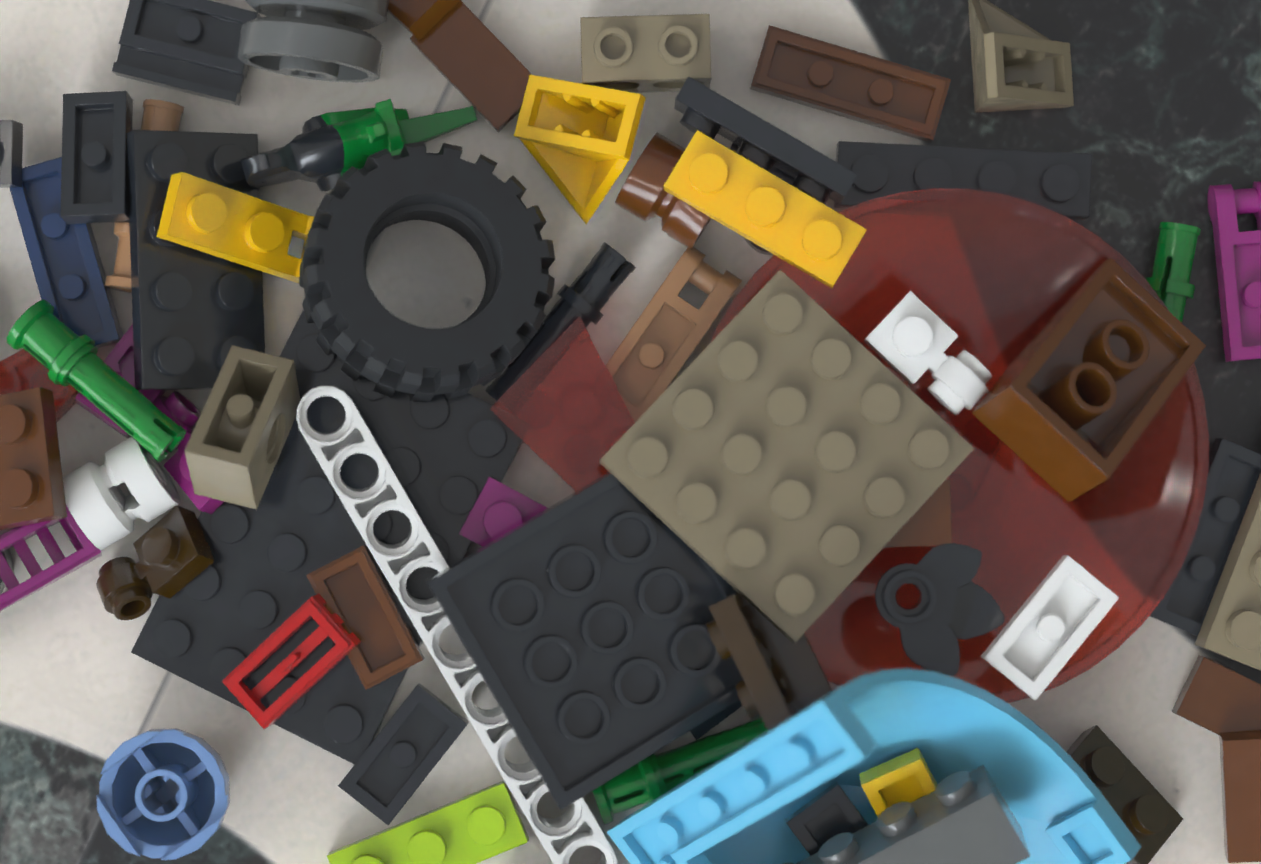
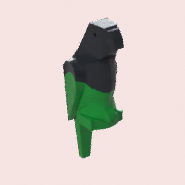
(345, 140)

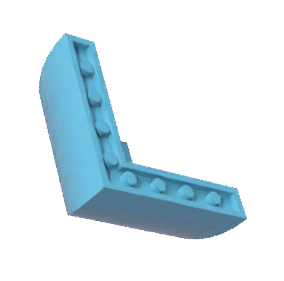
(741, 802)

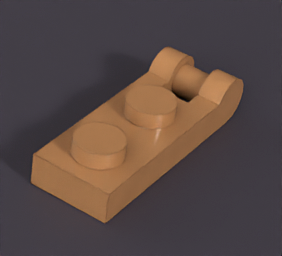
(668, 332)

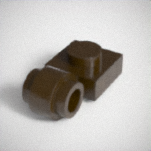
(169, 559)

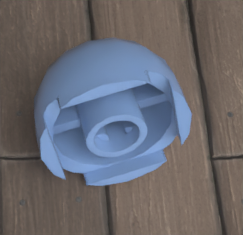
(163, 794)

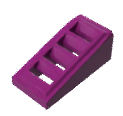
(16, 537)

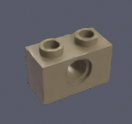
(243, 427)

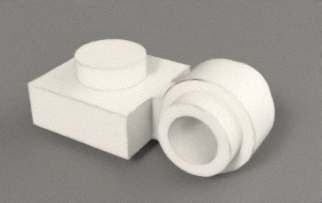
(915, 340)

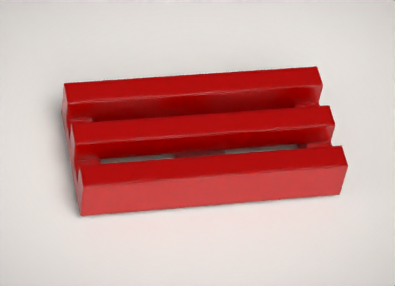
(329, 626)

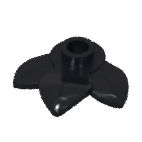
(946, 609)

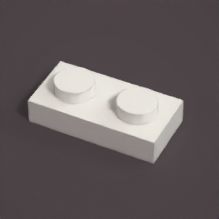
(1049, 627)

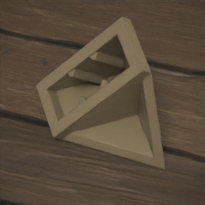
(1015, 63)

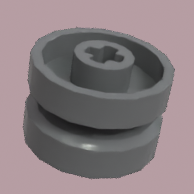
(315, 38)

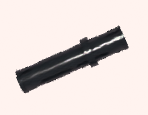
(583, 299)

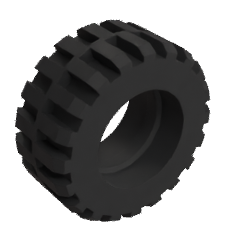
(463, 199)

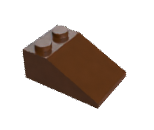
(1090, 382)

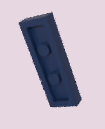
(64, 257)

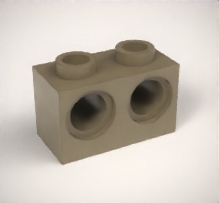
(645, 51)

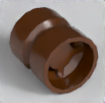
(646, 198)

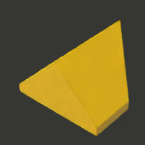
(579, 136)

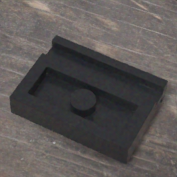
(185, 47)

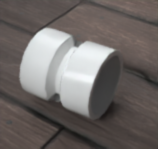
(99, 502)

